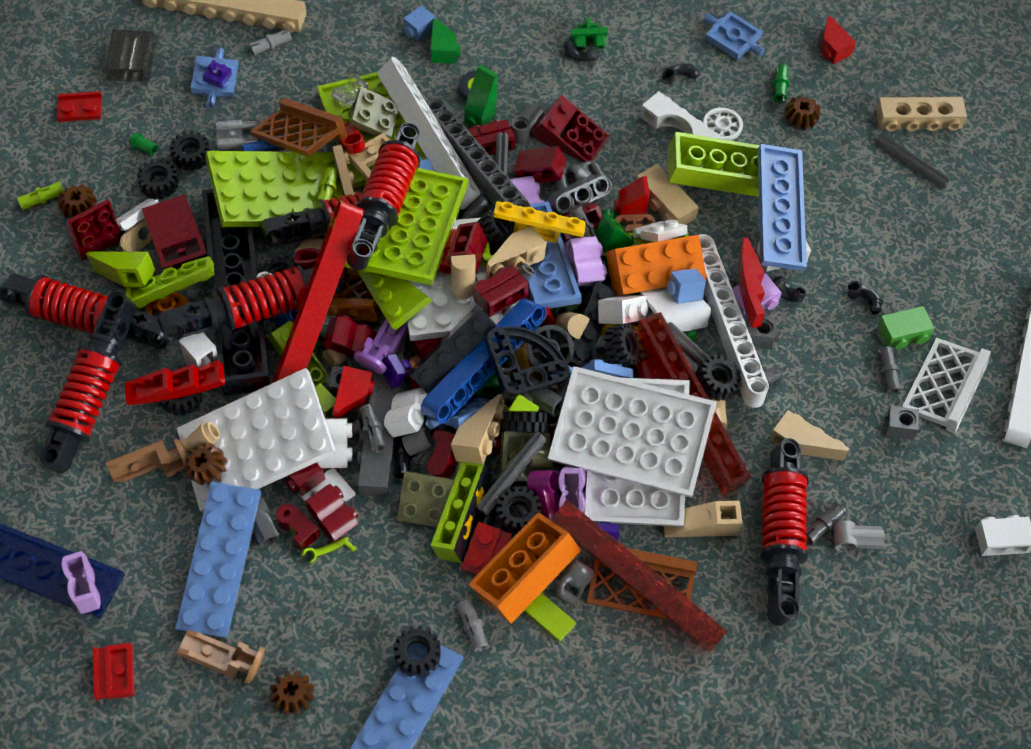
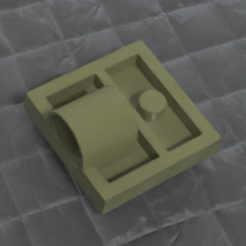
(373, 113)
(510, 446)
(423, 498)

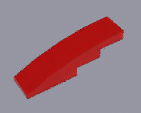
(750, 279)
(176, 384)

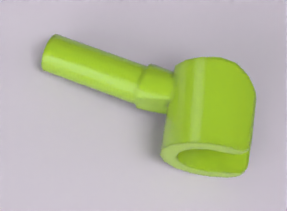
(486, 256)

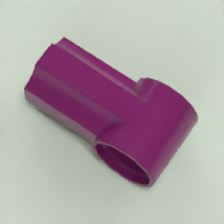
(545, 485)

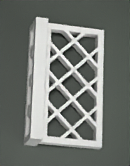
(962, 395)

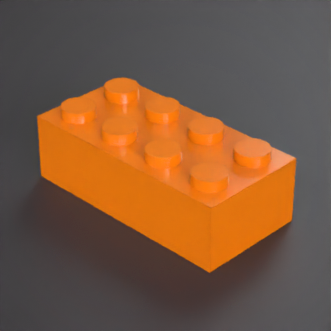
(651, 264)
(524, 567)

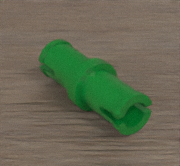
(781, 83)

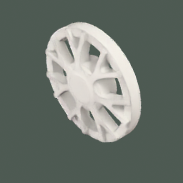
(723, 123)

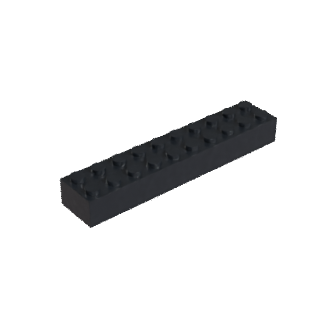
(235, 261)

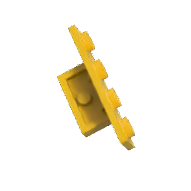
(546, 224)

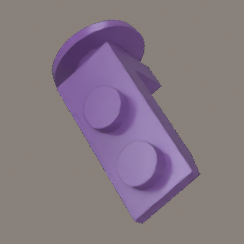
(385, 344)

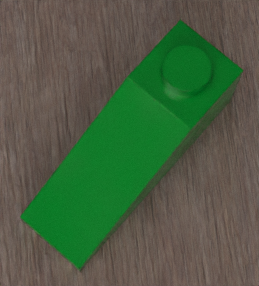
(482, 98)

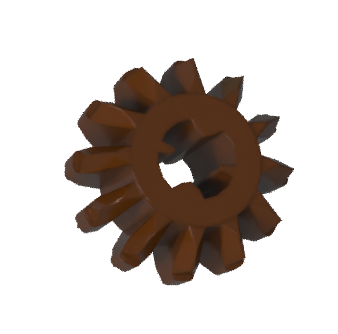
(802, 112)
(76, 200)
(205, 464)
(302, 693)

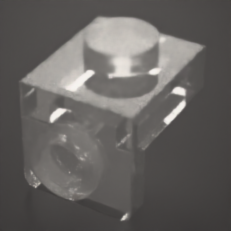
(347, 94)

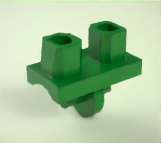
(588, 32)

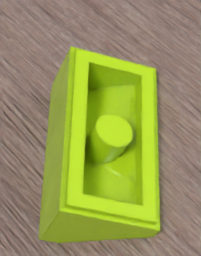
(522, 404)

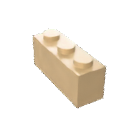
(668, 197)

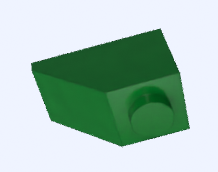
(444, 44)
(612, 234)

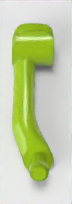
(328, 548)

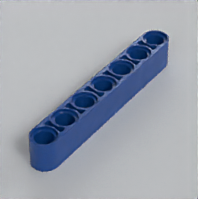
(476, 366)

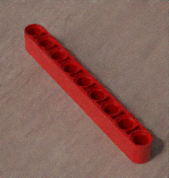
(320, 290)

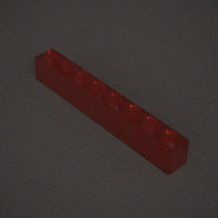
(672, 364)
(639, 577)

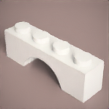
(663, 112)

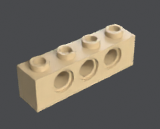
(921, 113)

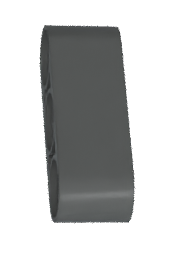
(589, 193)

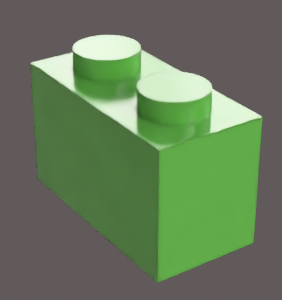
(905, 328)

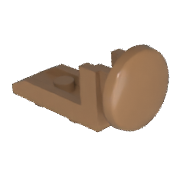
(147, 460)
(221, 656)

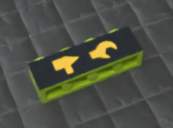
(461, 512)

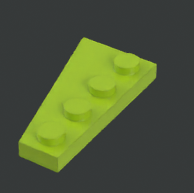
(171, 281)
(395, 297)

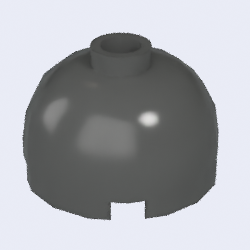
(559, 338)

